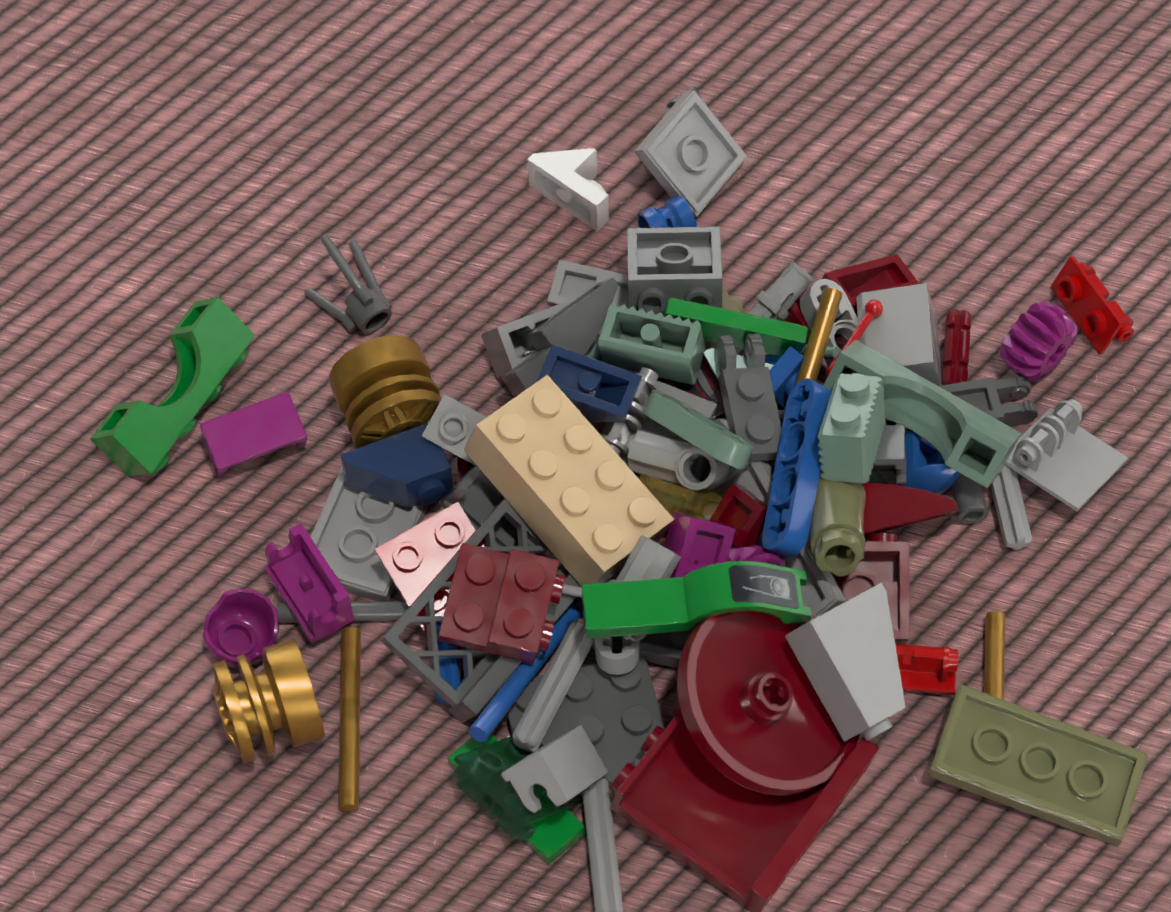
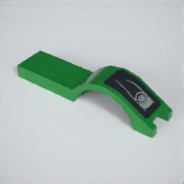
(686, 600)

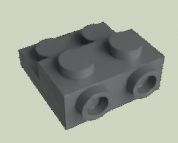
(674, 264)

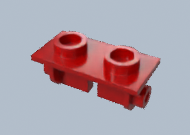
(1086, 303)
(927, 668)

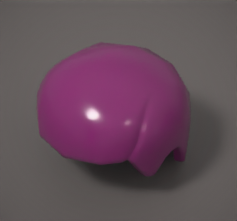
(240, 625)

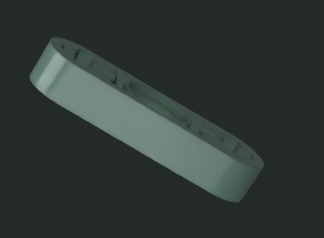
(698, 429)

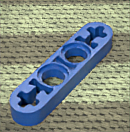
(796, 470)

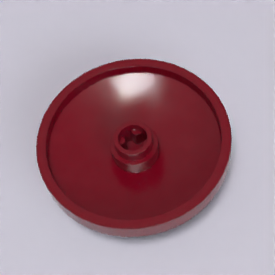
(756, 706)

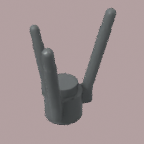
(365, 307)

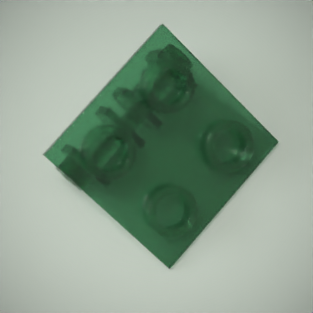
(482, 782)

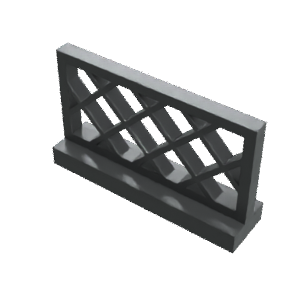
(492, 670)

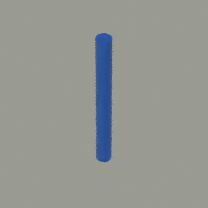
(520, 679)

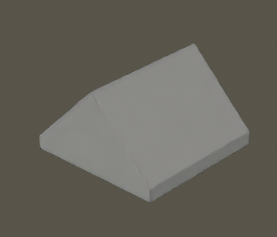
(905, 329)

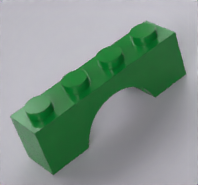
(206, 347)

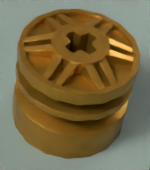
(384, 388)
(268, 701)

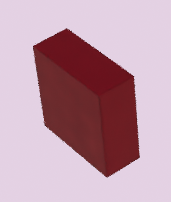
(743, 512)

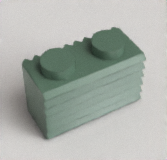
(652, 341)
(852, 428)

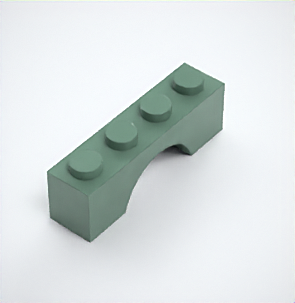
(961, 433)

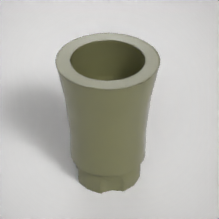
(838, 526)

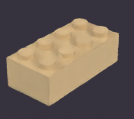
(566, 482)

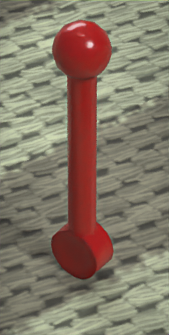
(873, 309)

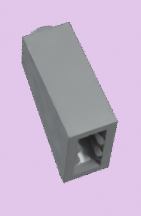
(853, 663)

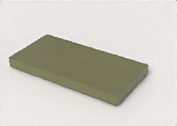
(1038, 765)

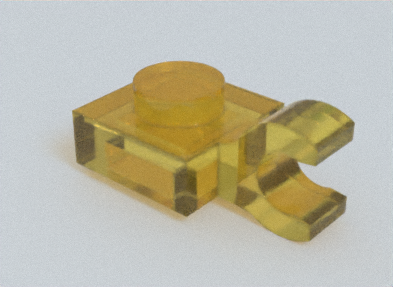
(674, 496)

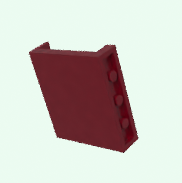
(722, 829)

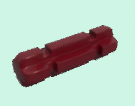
(956, 347)

